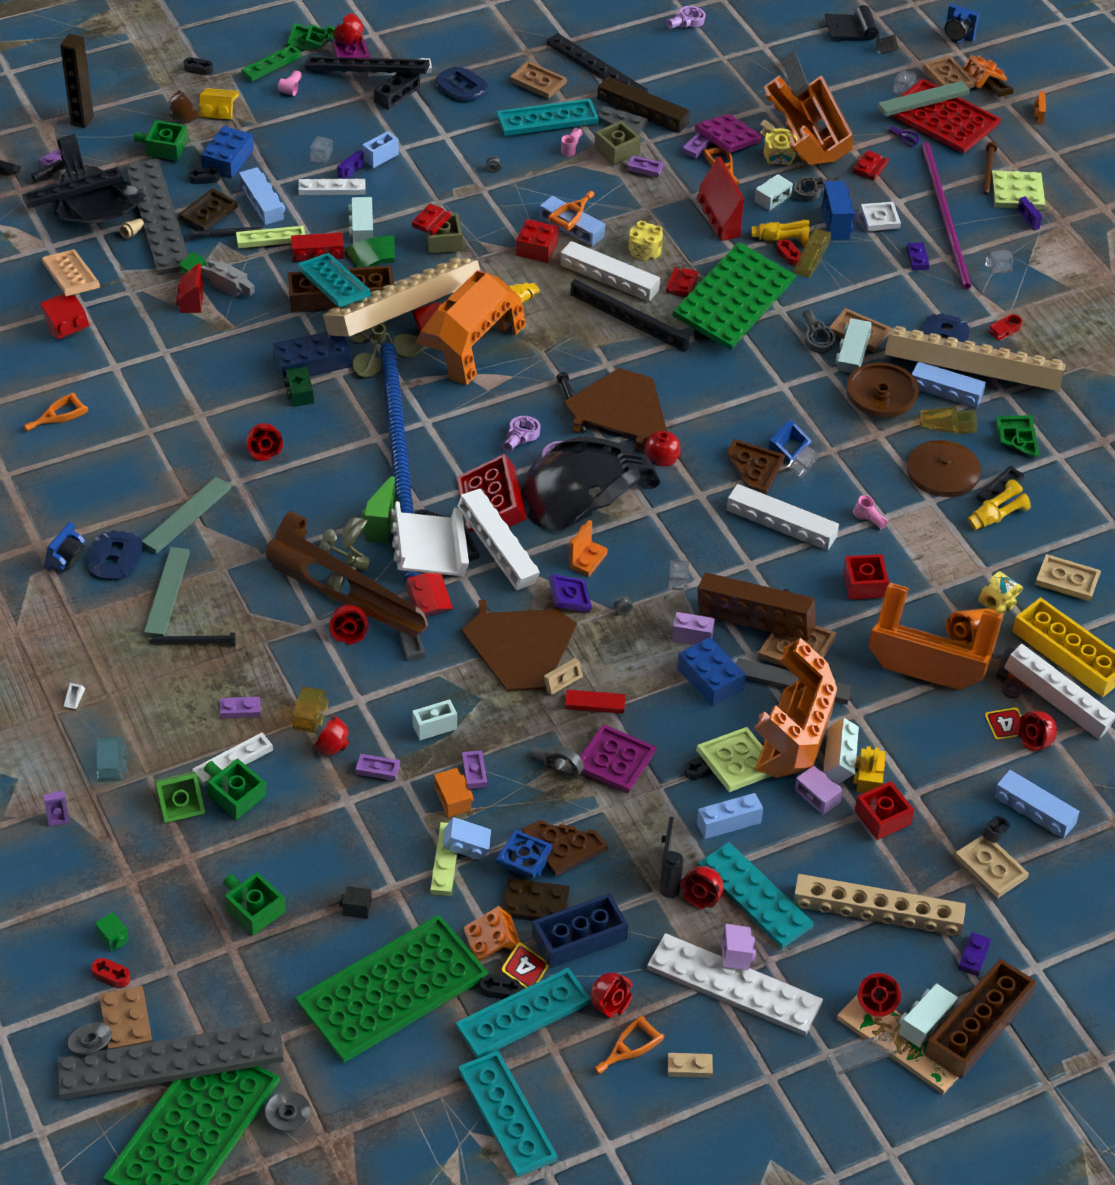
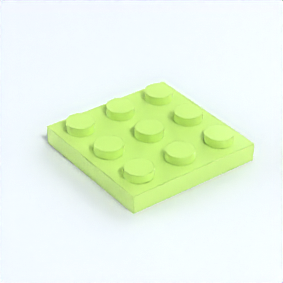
(1011, 186)
(733, 758)

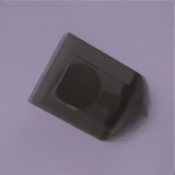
(886, 44)

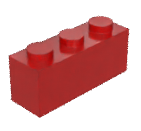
(314, 245)

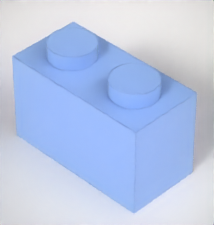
(380, 149)
(466, 838)

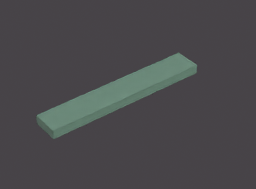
(923, 98)
(186, 515)
(167, 592)

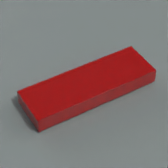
(595, 701)

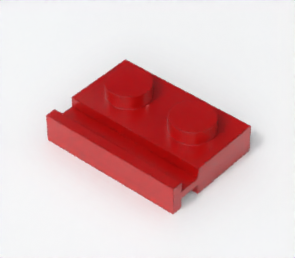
(870, 165)
(431, 219)
(682, 282)

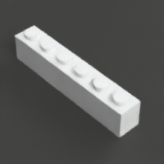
(610, 271)
(782, 517)
(498, 539)
(1060, 691)

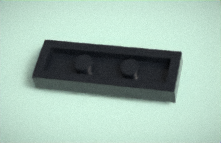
(997, 486)

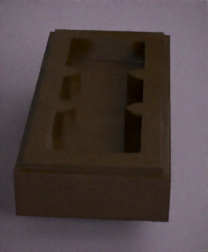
(998, 87)

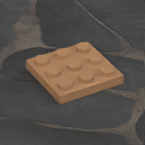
(819, 641)

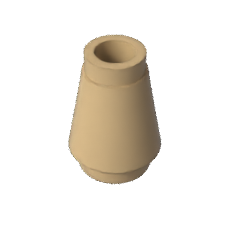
(130, 228)

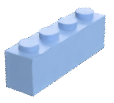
(261, 196)
(586, 230)
(949, 384)
(1036, 804)

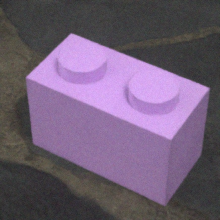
(692, 628)
(818, 790)
(737, 947)

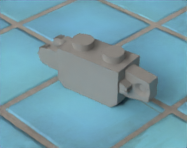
(228, 278)

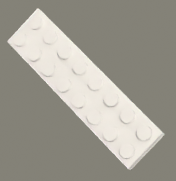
(737, 987)

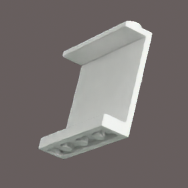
(429, 542)

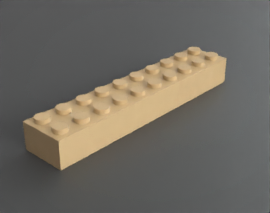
(400, 297)
(975, 358)

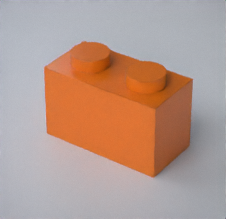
(453, 792)

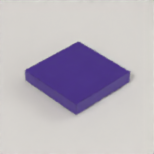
(569, 593)

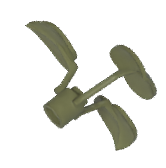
(368, 365)
(355, 560)

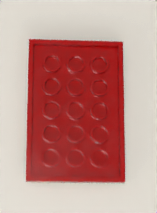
(949, 121)

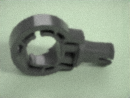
(817, 185)
(815, 328)
(556, 759)

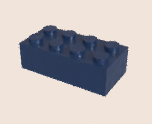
(318, 352)
(579, 930)

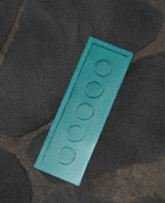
(547, 117)
(334, 280)
(758, 896)
(523, 1013)
(507, 1114)

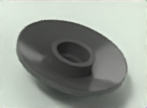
(89, 1038)
(287, 1103)

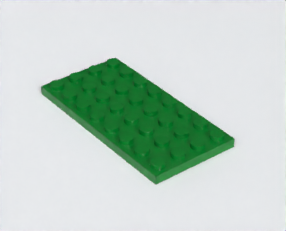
(734, 296)
(391, 988)
(193, 1129)

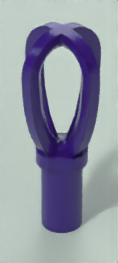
(901, 133)

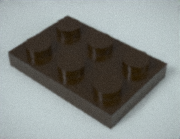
(208, 210)
(533, 899)

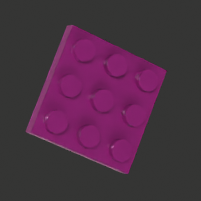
(728, 133)
(616, 758)

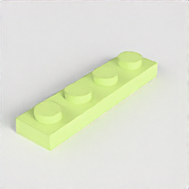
(268, 236)
(443, 868)

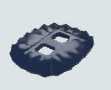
(468, 78)
(933, 325)
(127, 557)

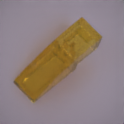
(813, 253)
(949, 420)

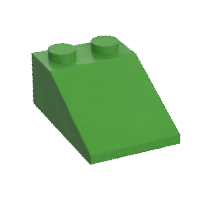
(377, 513)

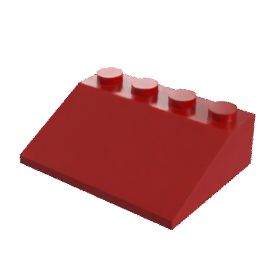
(722, 201)
(501, 486)

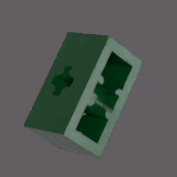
(299, 386)

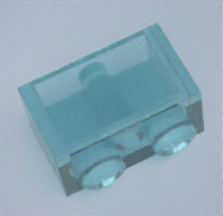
(111, 759)

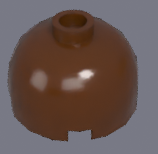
(182, 108)

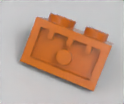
(980, 69)
(584, 553)
(491, 933)

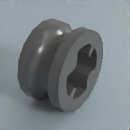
(493, 168)
(623, 605)

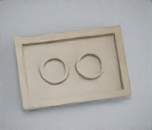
(1068, 577)
(991, 866)

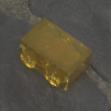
(309, 709)

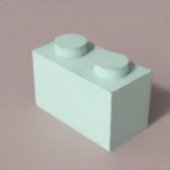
(773, 192)
(434, 719)

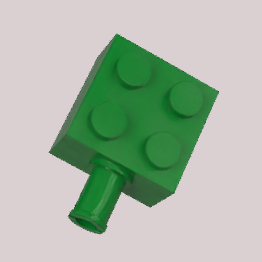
(164, 140)
(234, 787)
(253, 902)

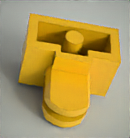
(870, 769)

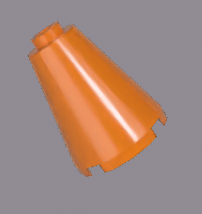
(964, 624)

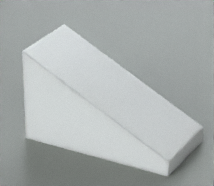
(73, 695)

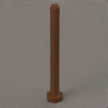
(991, 148)

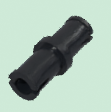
(47, 171)

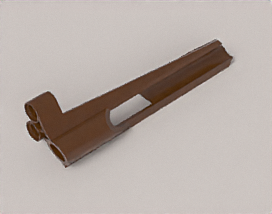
(293, 554)

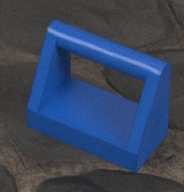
(788, 431)

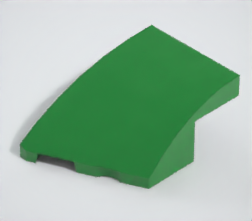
(309, 38)
(372, 251)
(1018, 433)

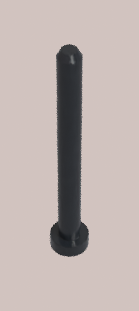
(220, 232)
(563, 378)
(194, 639)

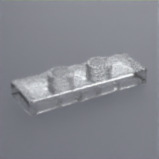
(862, 1053)

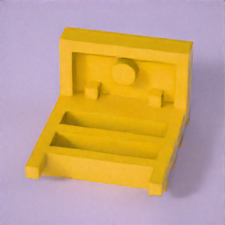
(217, 103)

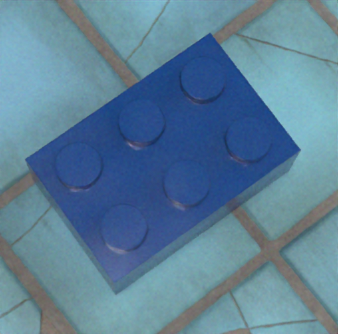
(228, 151)
(837, 209)
(711, 671)

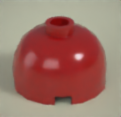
(350, 30)
(264, 441)
(662, 448)
(348, 624)
(1036, 730)
(332, 738)
(702, 887)
(611, 994)
(879, 994)

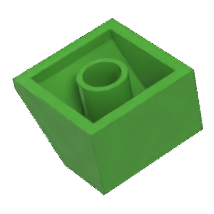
(179, 796)

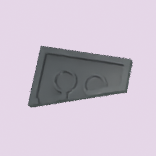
(610, 116)

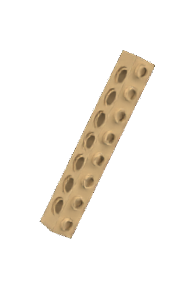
(863, 902)

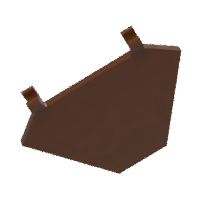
(619, 403)
(520, 644)

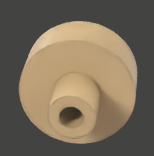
(767, 127)

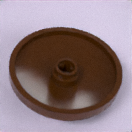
(882, 389)
(943, 468)

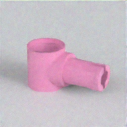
(290, 85)
(569, 143)
(865, 510)

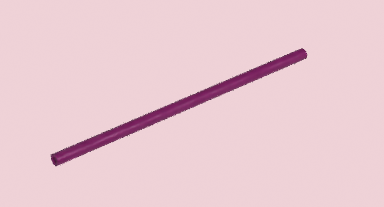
(946, 216)

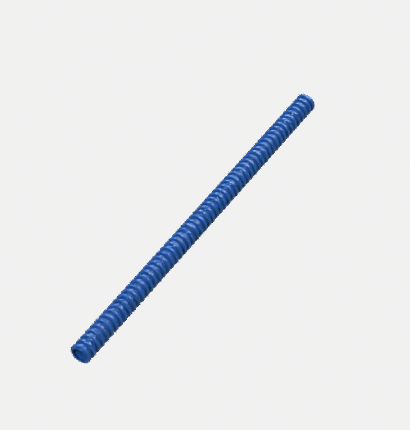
(397, 433)

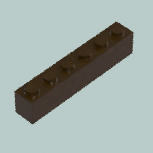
(77, 80)
(643, 104)

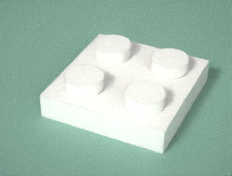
(880, 216)

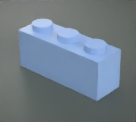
(729, 816)

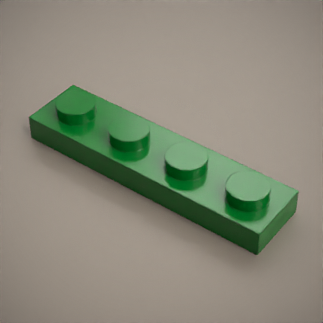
(271, 63)

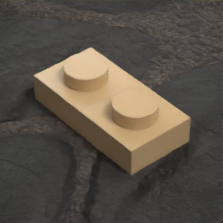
(563, 676)
(690, 1065)

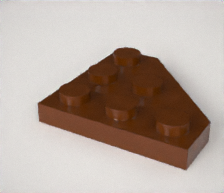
(755, 464)
(569, 845)

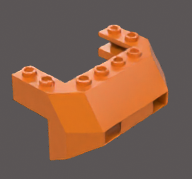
(803, 117)
(467, 317)
(927, 654)
(800, 720)

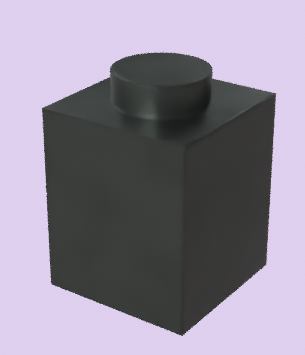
(356, 902)

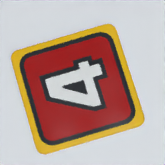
(1003, 722)
(525, 966)

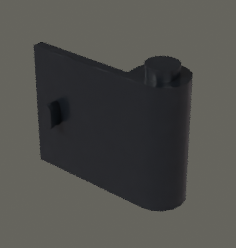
(857, 26)
(671, 866)

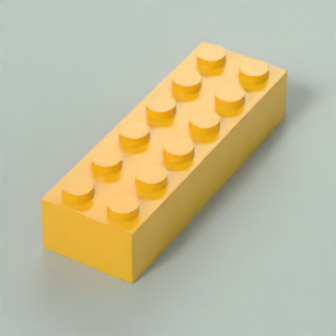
(1068, 645)

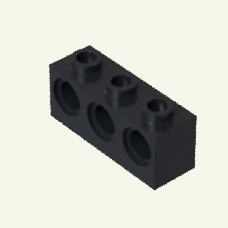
(396, 89)

